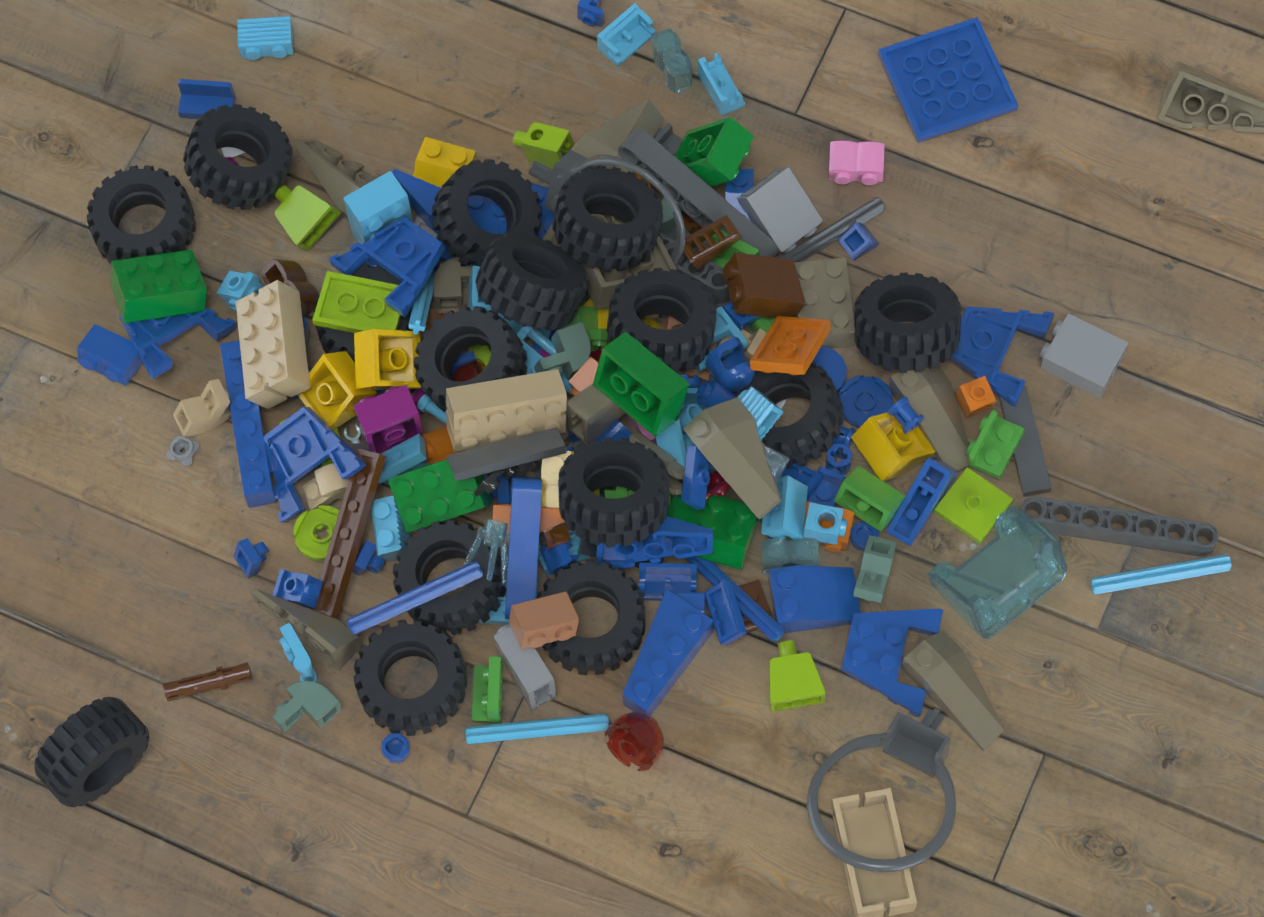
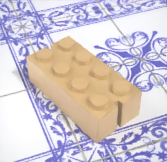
(272, 344)
(505, 409)
(875, 834)

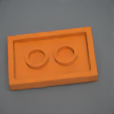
(790, 345)

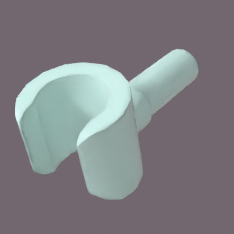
(354, 439)

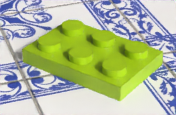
(355, 304)

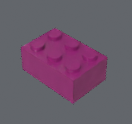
(388, 419)

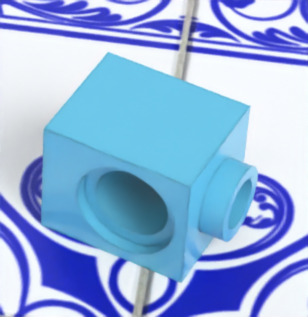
(818, 513)

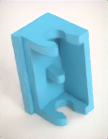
(625, 35)
(720, 85)
(789, 514)

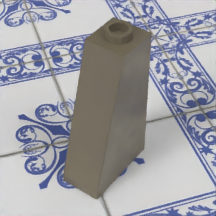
(591, 414)

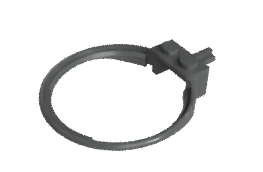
(574, 162)
(913, 744)

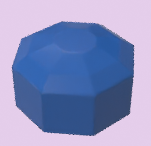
(395, 748)

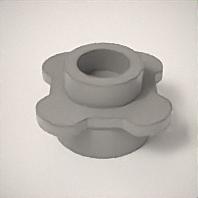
(179, 443)

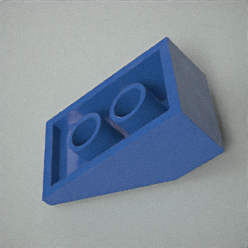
(812, 597)

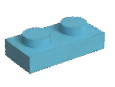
(403, 457)

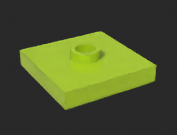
(973, 505)

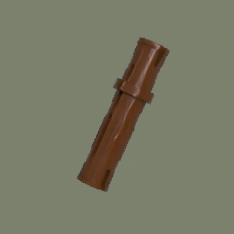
(200, 683)

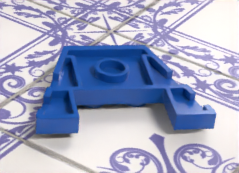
(403, 252)
(152, 333)
(985, 342)
(298, 448)
(877, 647)

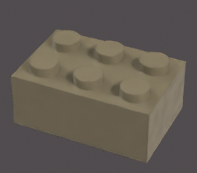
(828, 298)

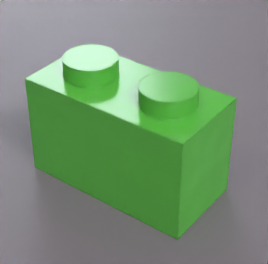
(869, 498)

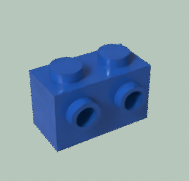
(109, 355)

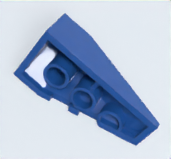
(671, 539)

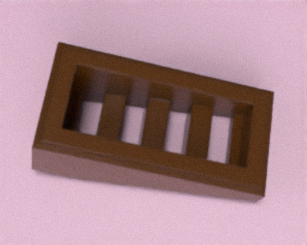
(707, 254)

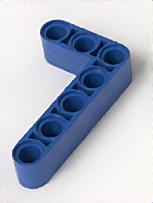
(523, 540)

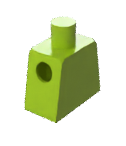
(544, 143)
(304, 215)
(793, 679)

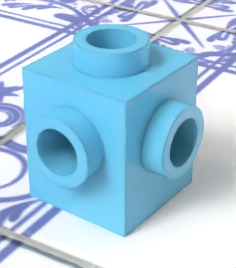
(237, 286)

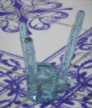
(494, 536)

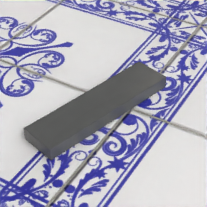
(506, 454)
(1028, 454)

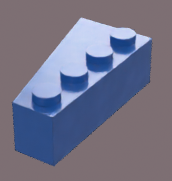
(667, 651)

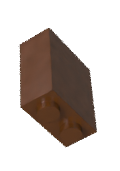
(763, 286)

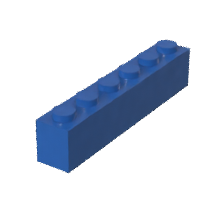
(248, 432)

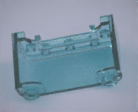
(1003, 575)

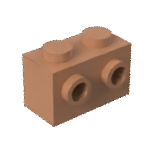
(543, 620)

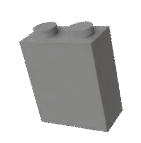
(781, 209)
(1083, 355)
(525, 669)

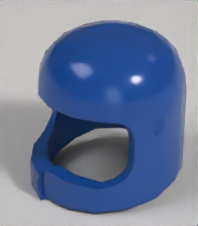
(733, 372)

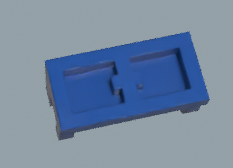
(661, 576)

